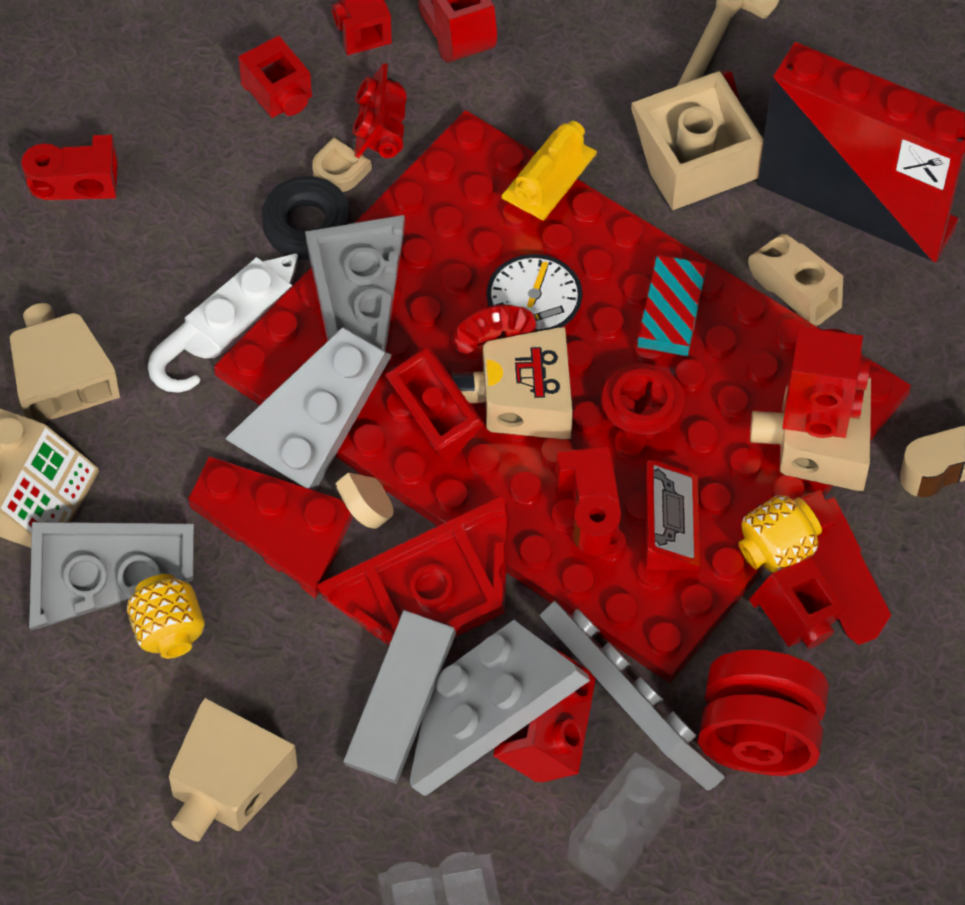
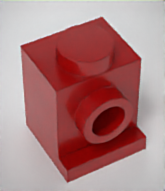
(363, 23)
(281, 86)
(799, 604)

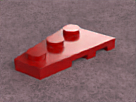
(277, 519)

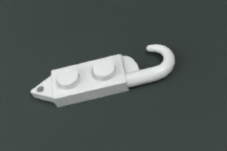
(224, 318)

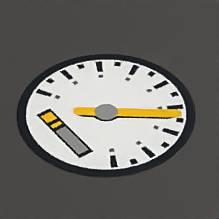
(540, 285)

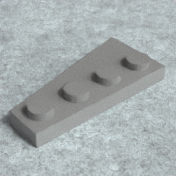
(635, 697)

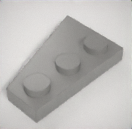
(357, 275)

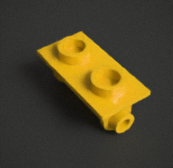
(551, 171)

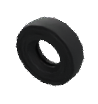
(296, 193)

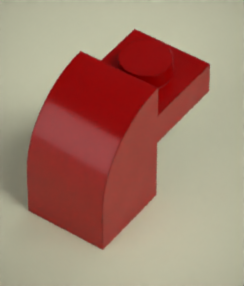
(460, 26)

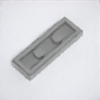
(400, 697)

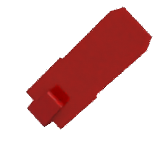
(846, 571)

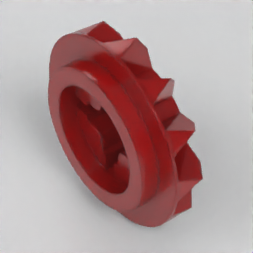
(492, 324)
(629, 386)

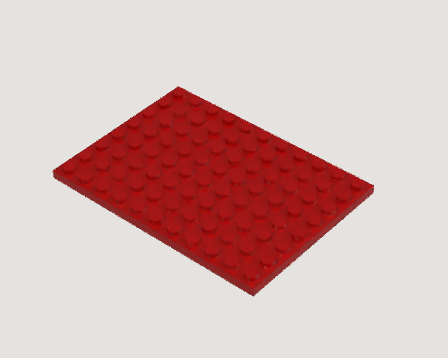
(735, 365)

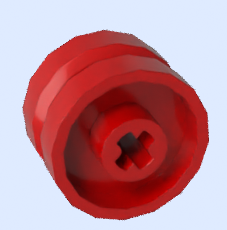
(763, 712)

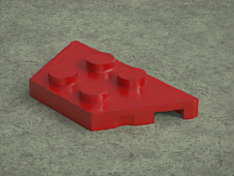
(443, 575)

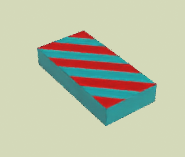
(672, 305)

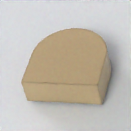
(340, 166)
(365, 499)

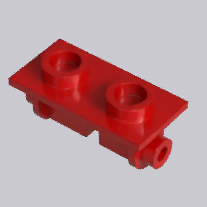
(380, 115)

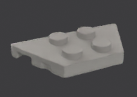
(488, 700)

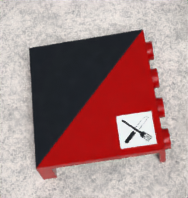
(863, 151)

